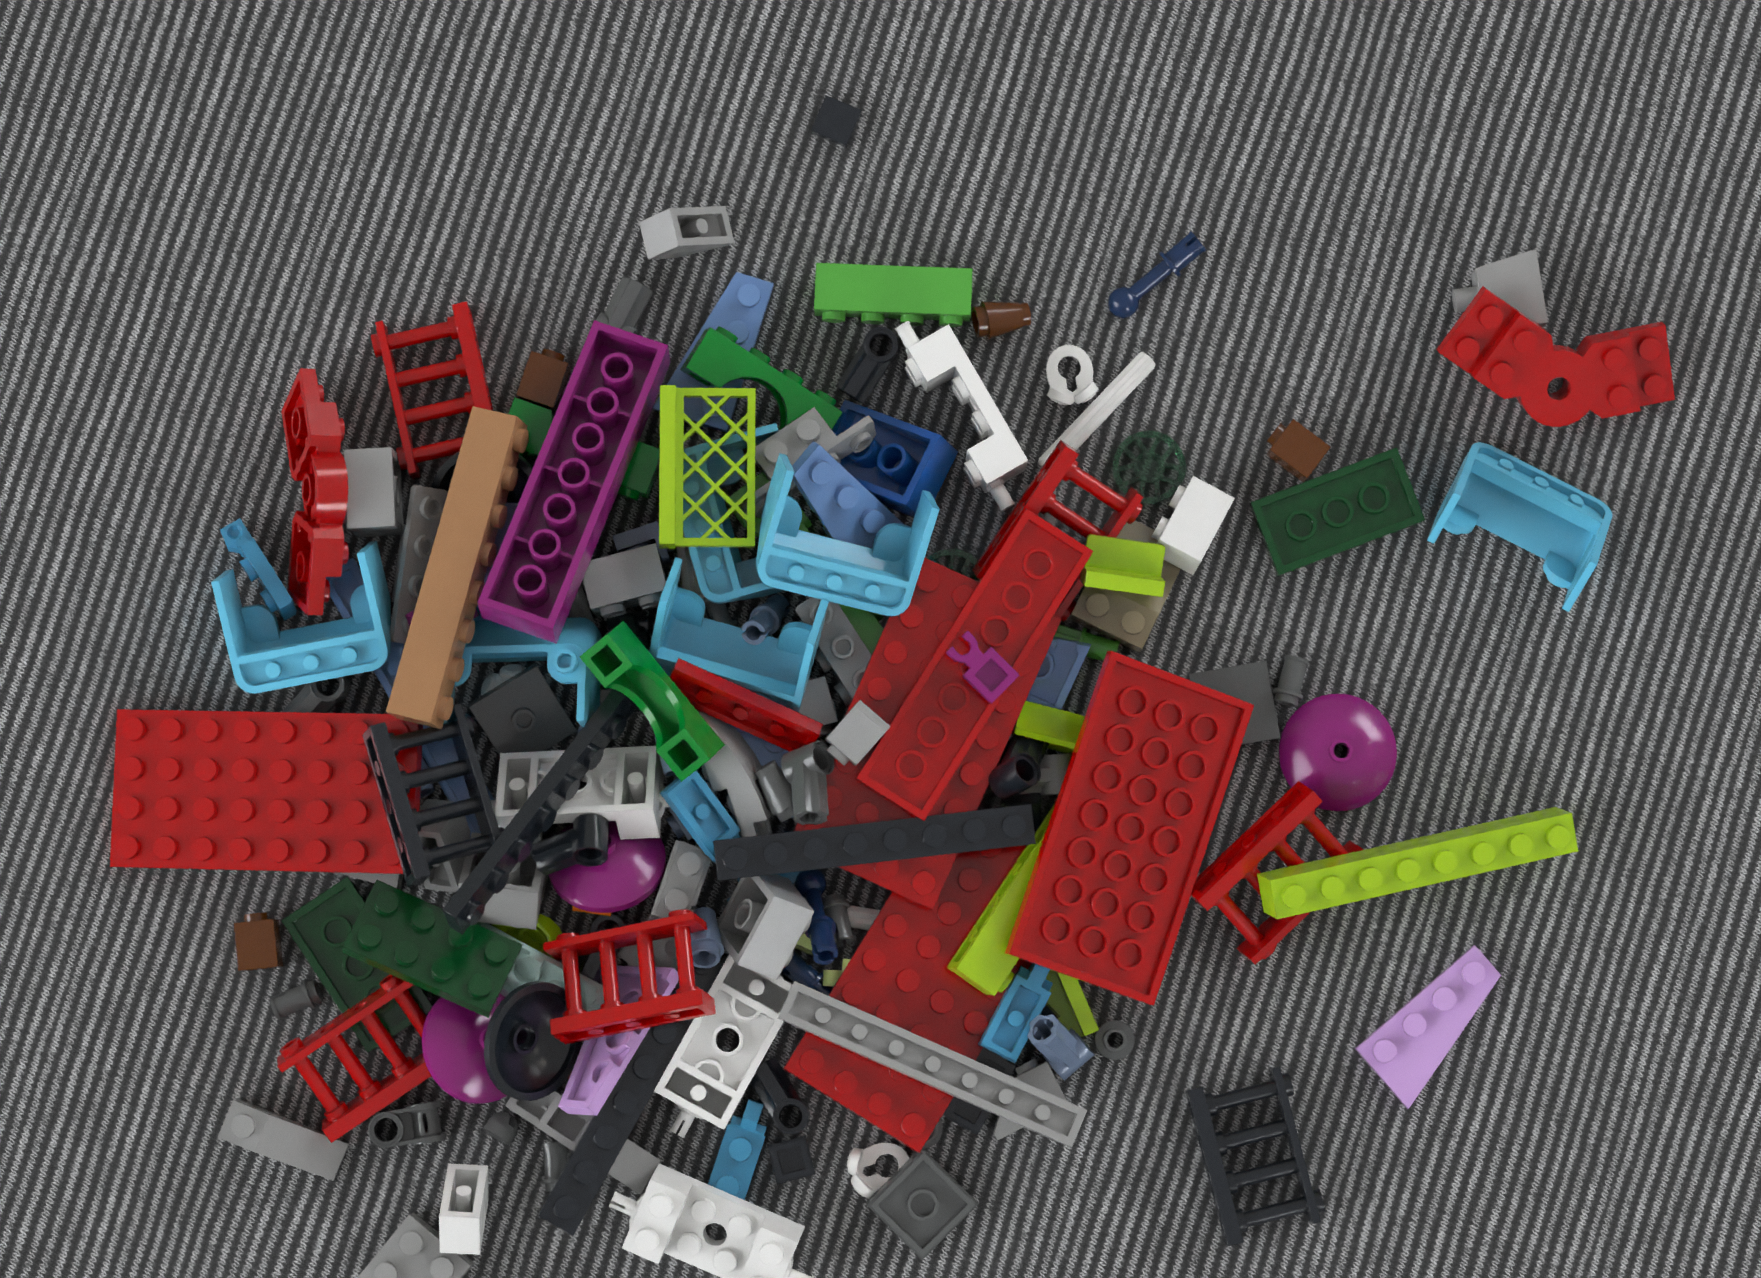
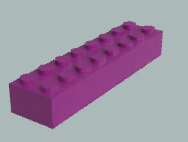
(574, 482)

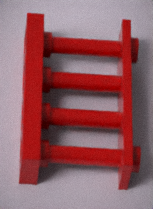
(466, 364)
(1040, 498)
(1242, 859)
(651, 1007)
(372, 1093)

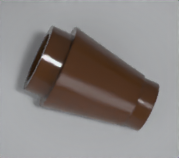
(999, 318)

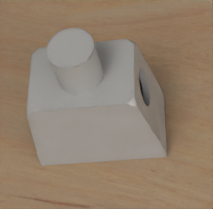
(1513, 280)

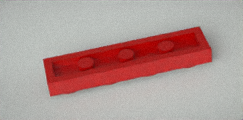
(744, 708)

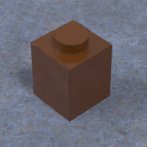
(544, 379)
(1296, 449)
(258, 942)

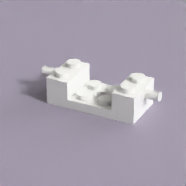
(938, 360)
(620, 788)
(712, 1081)
(674, 1221)

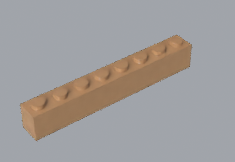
(458, 568)

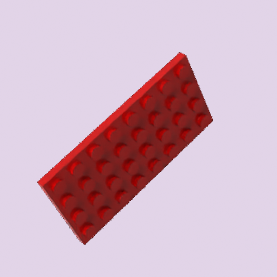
(889, 677)
(252, 792)
(1129, 828)
(906, 981)

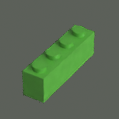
(893, 293)

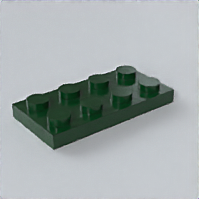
(1337, 512)
(320, 934)
(421, 948)

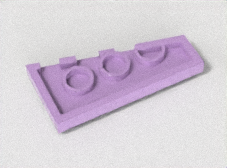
(1423, 1031)
(606, 1057)

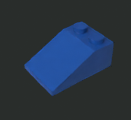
(898, 460)

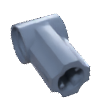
(1059, 1046)

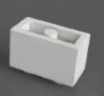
(1193, 523)
(463, 1209)

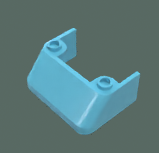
(1529, 512)
(720, 569)
(835, 570)
(503, 644)
(277, 659)
(771, 669)

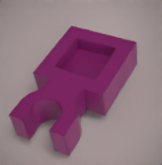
(987, 672)

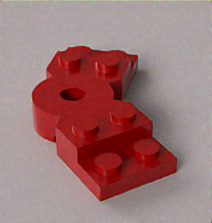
(1517, 358)
(315, 458)

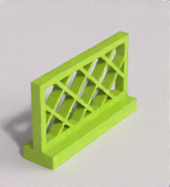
(672, 466)

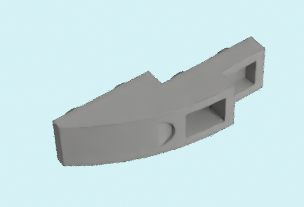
(734, 770)
(633, 1164)

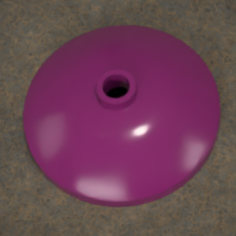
(1309, 755)
(621, 882)
(455, 1051)

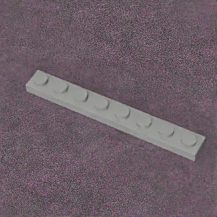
(932, 1064)

